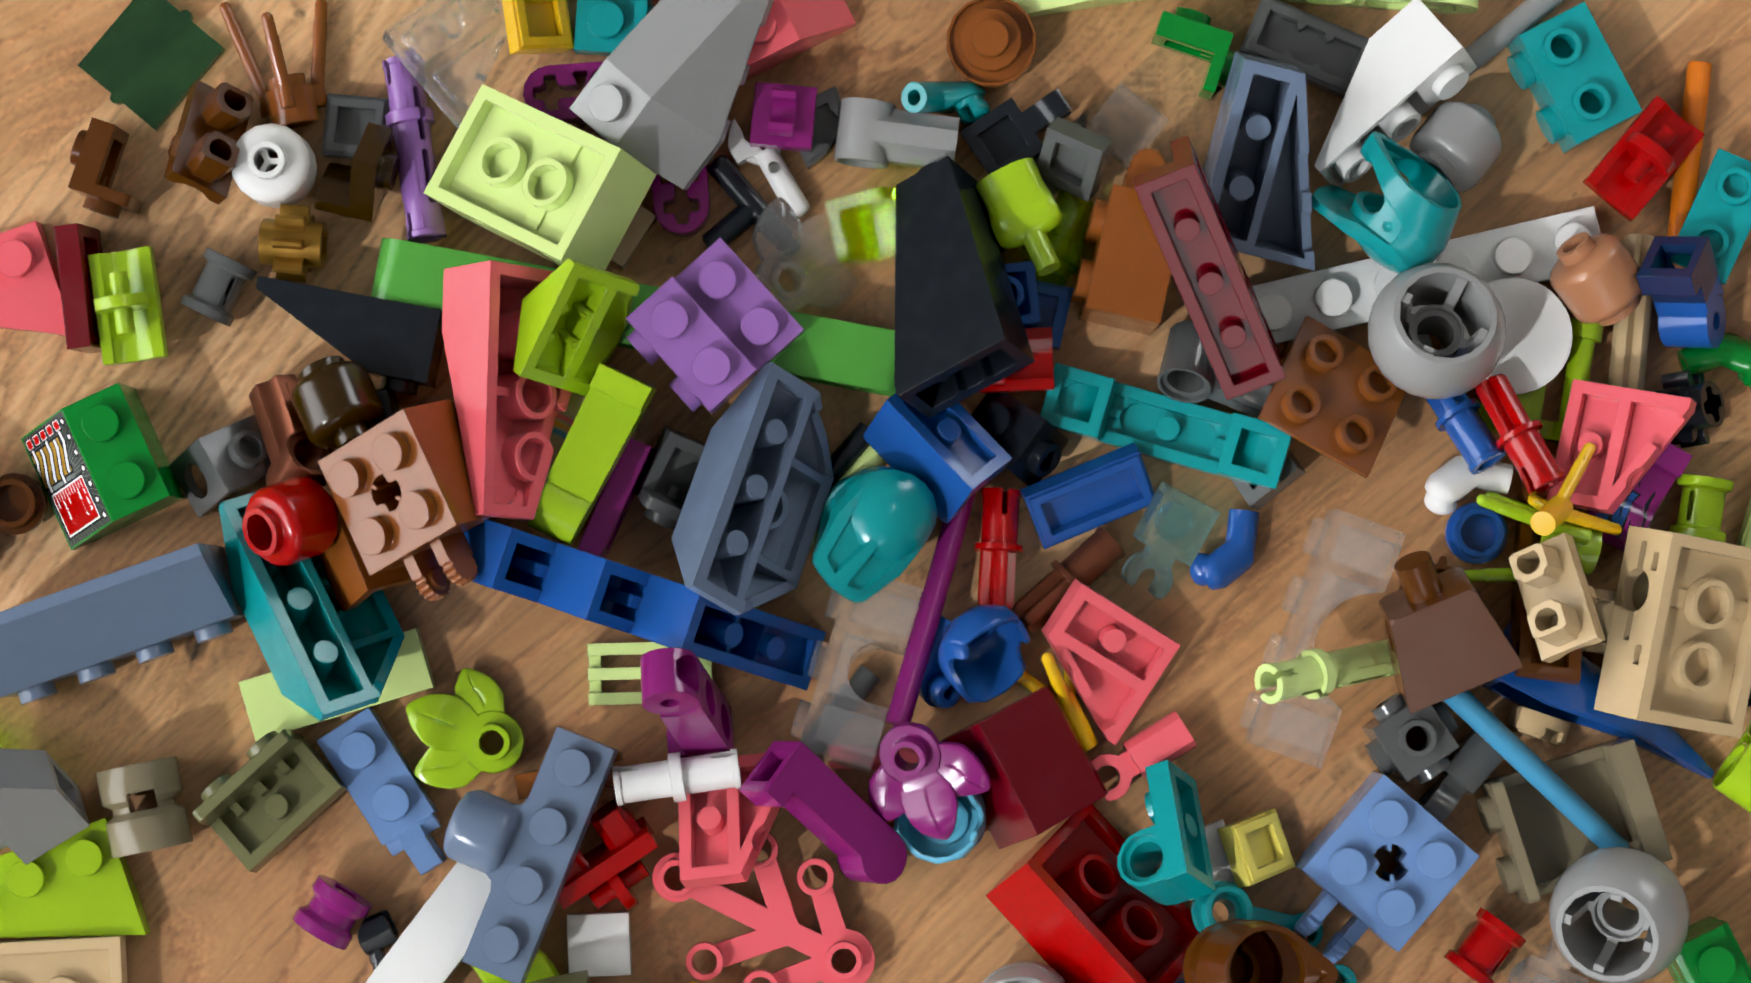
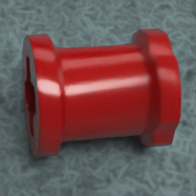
(1485, 947)

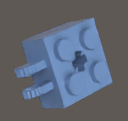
(1345, 867)

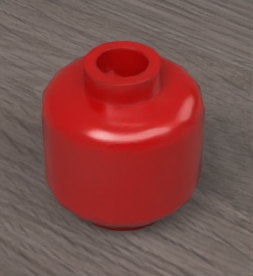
(290, 521)

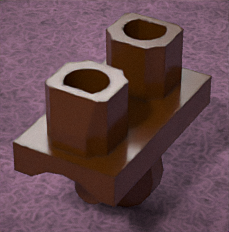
(207, 138)

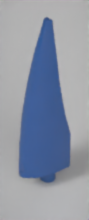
(1577, 704)

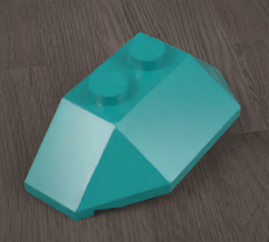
(314, 649)

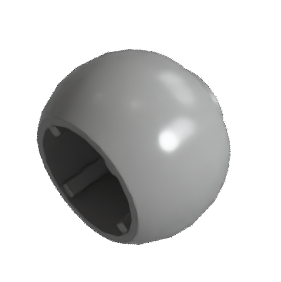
(1452, 299)
(1603, 934)

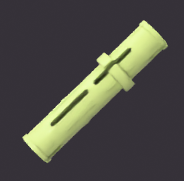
(1321, 672)

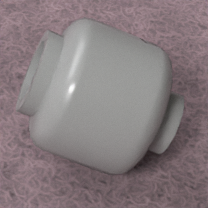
(1459, 142)

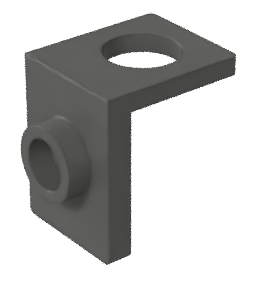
(228, 460)

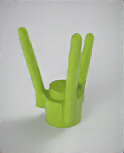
(1586, 540)

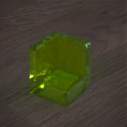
(863, 225)

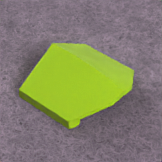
(572, 325)

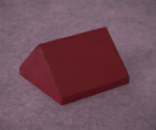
(1033, 767)

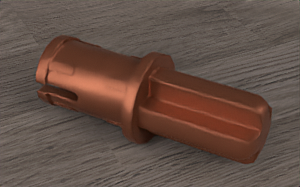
(1084, 564)

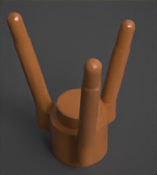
(289, 98)

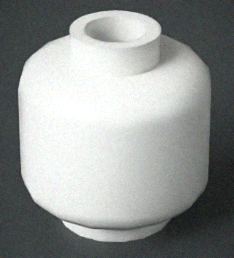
(294, 167)

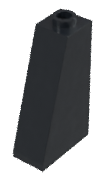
(951, 293)

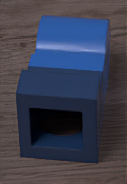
(1687, 298)

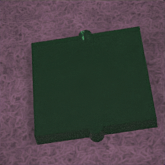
(151, 58)

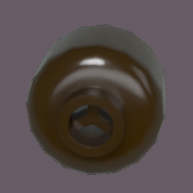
(336, 401)

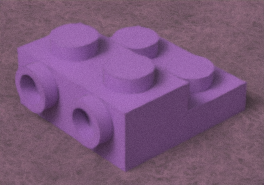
(712, 328)

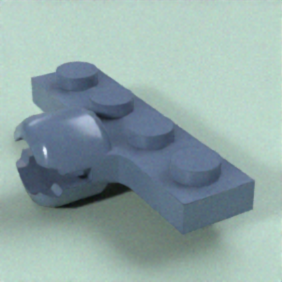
(527, 850)

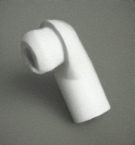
(1455, 481)

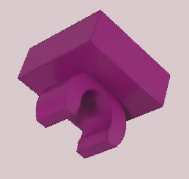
(783, 117)

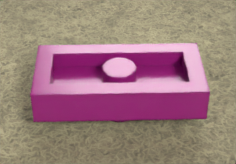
(615, 500)

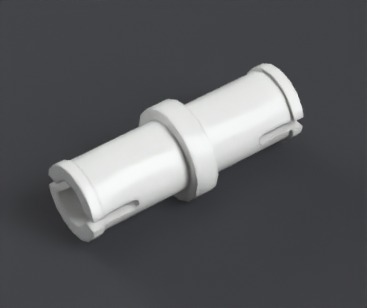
(676, 777)

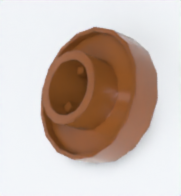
(991, 42)

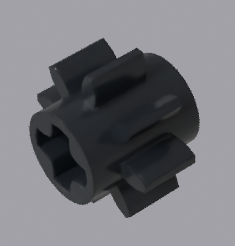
(1708, 410)

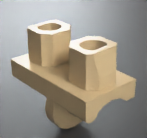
(1557, 597)

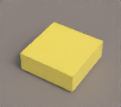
(1256, 848)

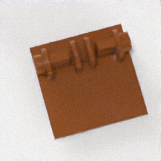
(1332, 397)

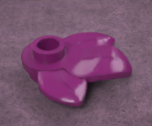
(927, 788)

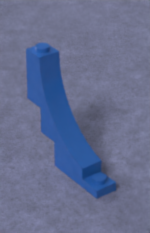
(640, 604)

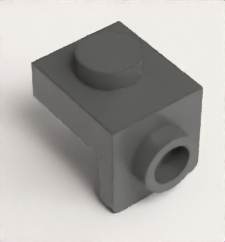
(668, 476)

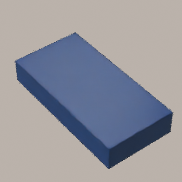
(1088, 495)

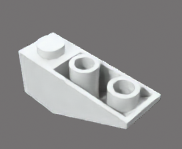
(1396, 81)

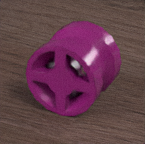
(332, 912)

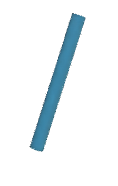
(1535, 771)

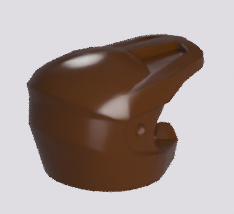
(1254, 954)

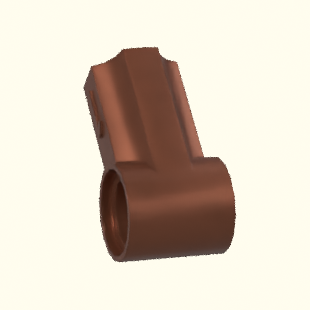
(283, 433)

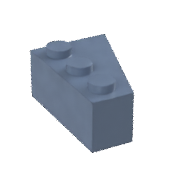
(1262, 161)

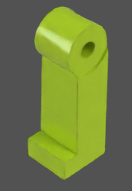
(590, 452)

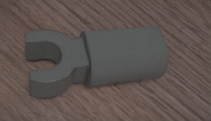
(1468, 770)

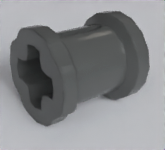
(218, 287)

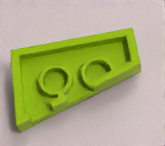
(70, 891)

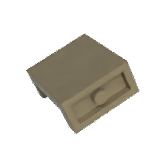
(1542, 842)

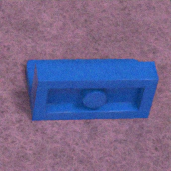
(943, 451)

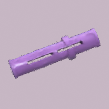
(413, 143)

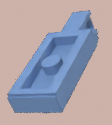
(384, 788)

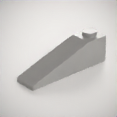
(674, 83)

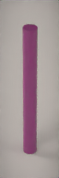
(928, 617)

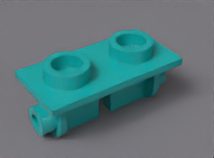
(1721, 211)

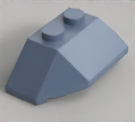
(756, 495)

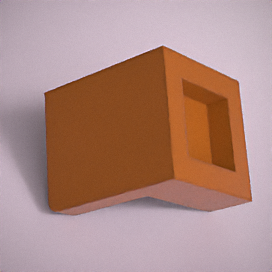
(349, 575)

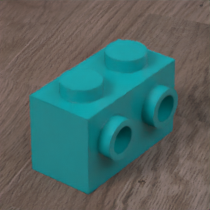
(1572, 78)

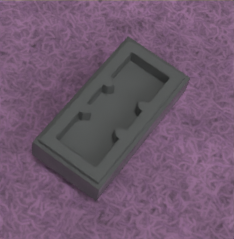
(1312, 44)

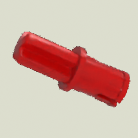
(1519, 436)
(998, 546)

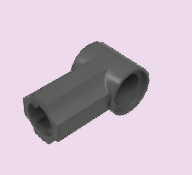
(1189, 376)

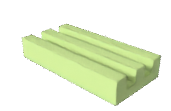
(597, 673)

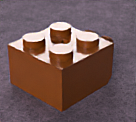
(1128, 271)
(409, 497)

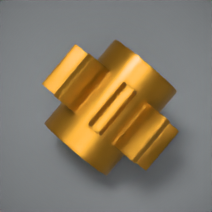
(293, 243)

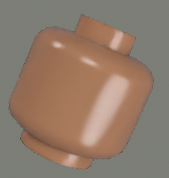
(1596, 278)

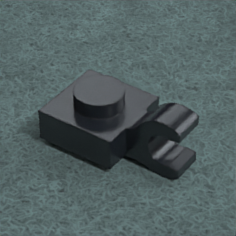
(1010, 134)

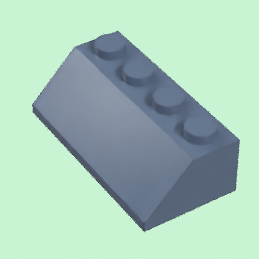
(114, 619)

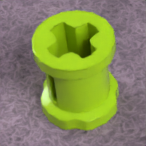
(1702, 506)

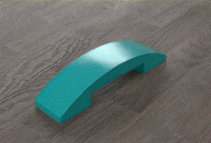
(1166, 428)

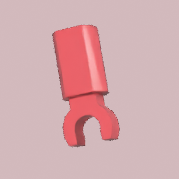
(1160, 741)

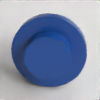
(1476, 533)

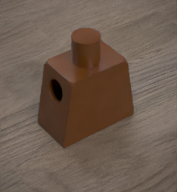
(1441, 634)

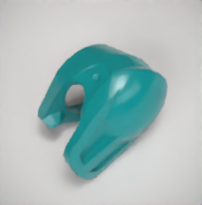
(1406, 223)
(872, 530)

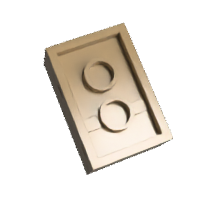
(1680, 634)

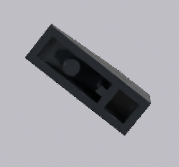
(384, 336)

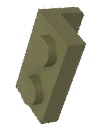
(269, 798)

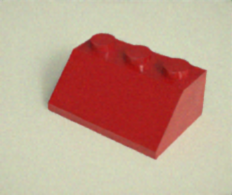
(1085, 915)

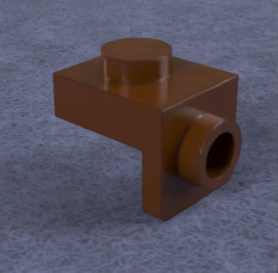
(96, 162)

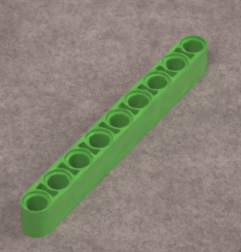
(826, 353)

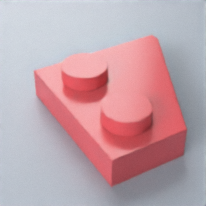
(29, 282)

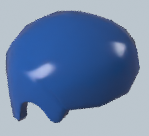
(983, 652)

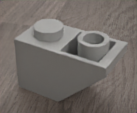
(37, 803)

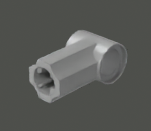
(878, 134)

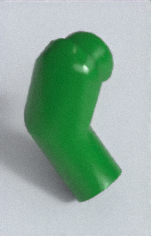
(1732, 354)

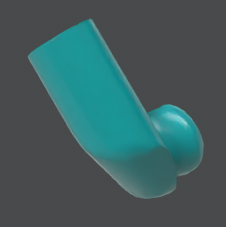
(946, 97)

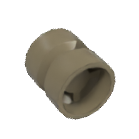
(149, 828)

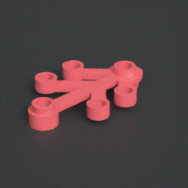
(775, 925)

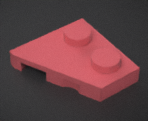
(1629, 436)
(1107, 656)
(722, 833)

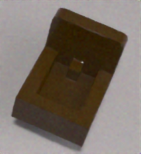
(359, 188)

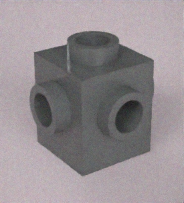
(1389, 745)

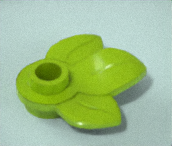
(455, 731)

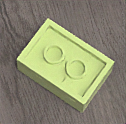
(539, 181)

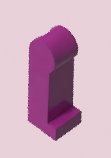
(687, 702)
(804, 785)

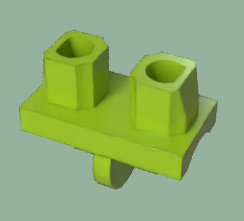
(128, 306)

